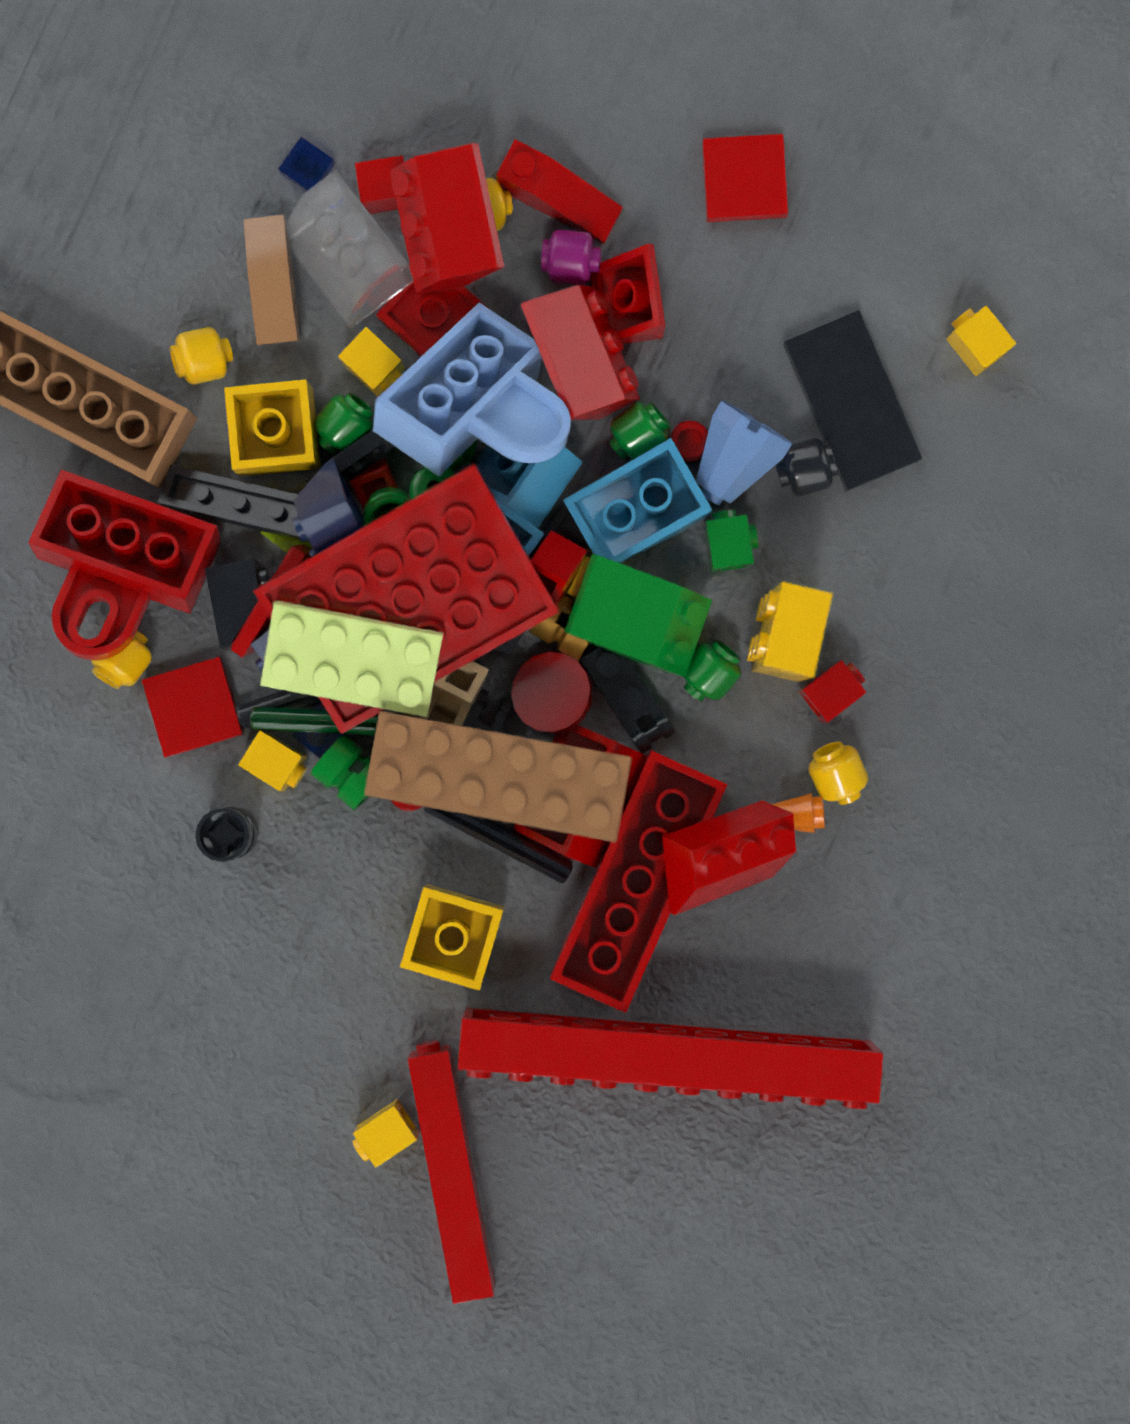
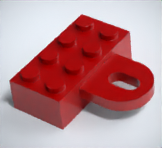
(119, 555)

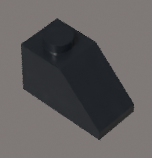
(233, 596)

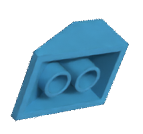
(639, 504)

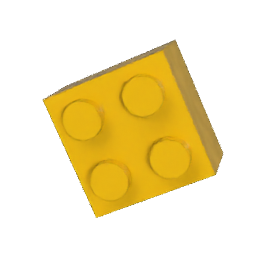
(272, 428)
(452, 936)

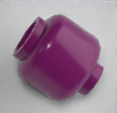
(570, 257)

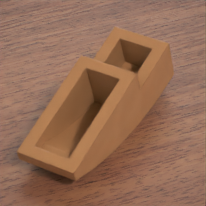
(271, 280)

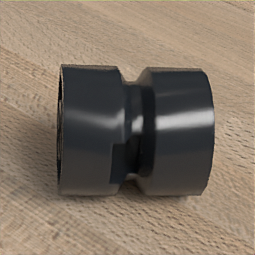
(226, 834)

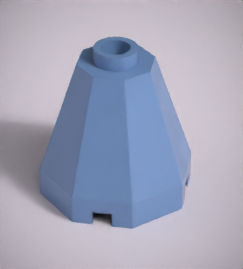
(737, 453)

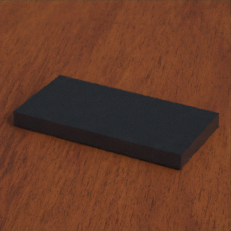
(852, 400)

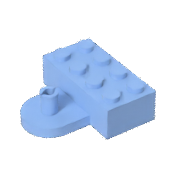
(471, 388)

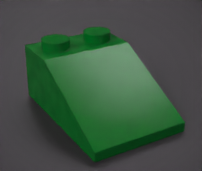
(638, 616)

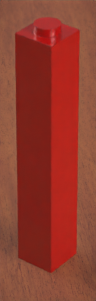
(451, 1172)

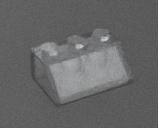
(345, 250)

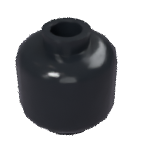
(807, 467)

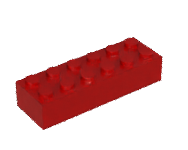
(629, 890)

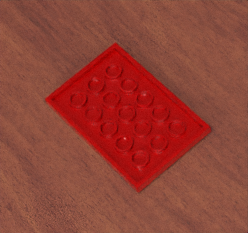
(427, 565)

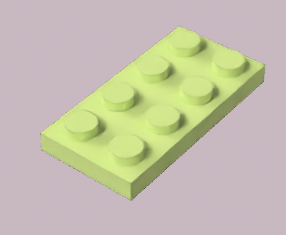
(351, 658)

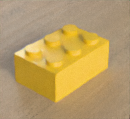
(789, 632)

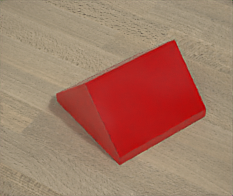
(632, 294)

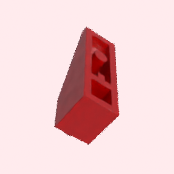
(557, 191)

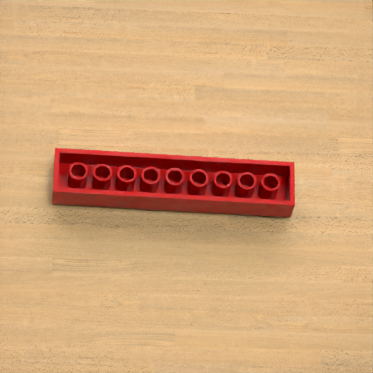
(670, 1057)

